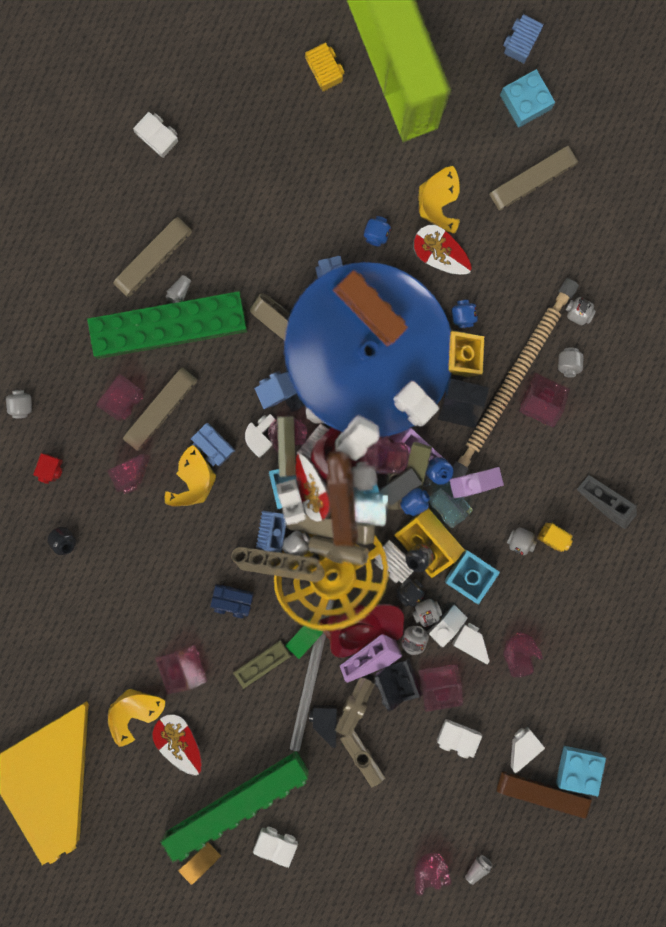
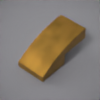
(199, 863)

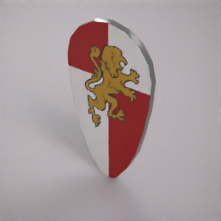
(440, 250)
(312, 489)
(178, 744)

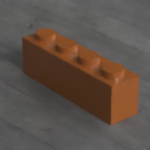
(370, 308)

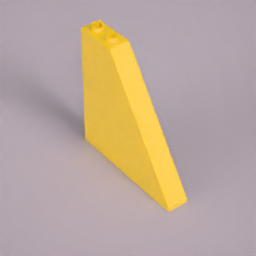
(45, 784)

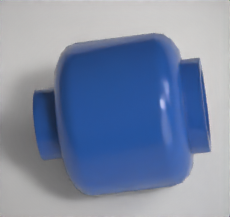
(377, 231)
(464, 314)
(439, 470)
(415, 502)

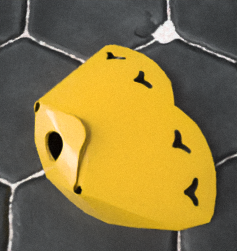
(435, 194)
(197, 476)
(131, 705)

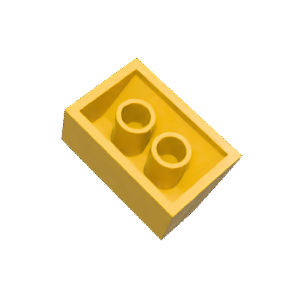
(430, 531)

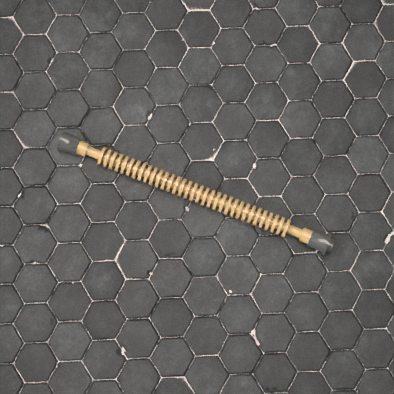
(543, 329)

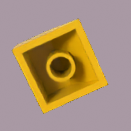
(466, 354)

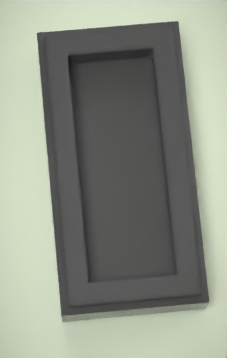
(400, 486)

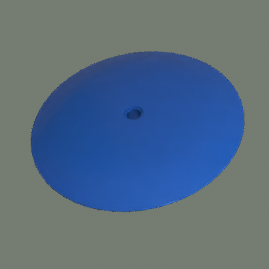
(329, 357)

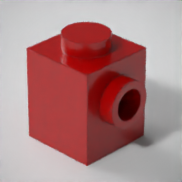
(48, 468)

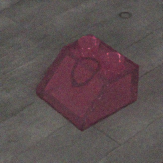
(120, 398)
(544, 400)
(129, 474)
(181, 670)
(441, 687)

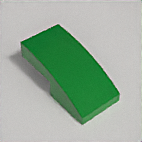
(303, 640)

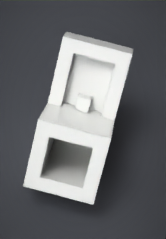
(254, 436)
(291, 502)

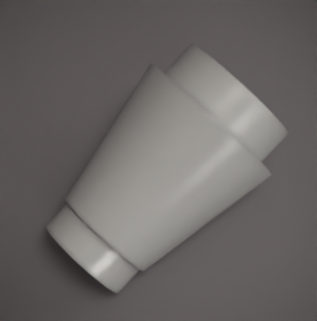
(178, 290)
(479, 869)

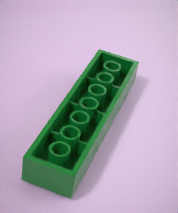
(167, 325)
(235, 806)

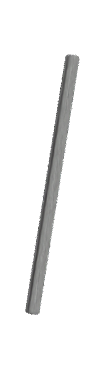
(309, 683)

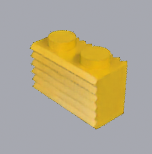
(324, 66)
(555, 537)

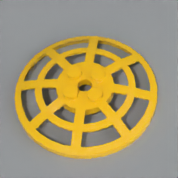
(335, 589)

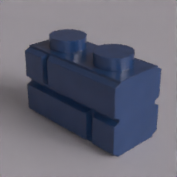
(231, 600)

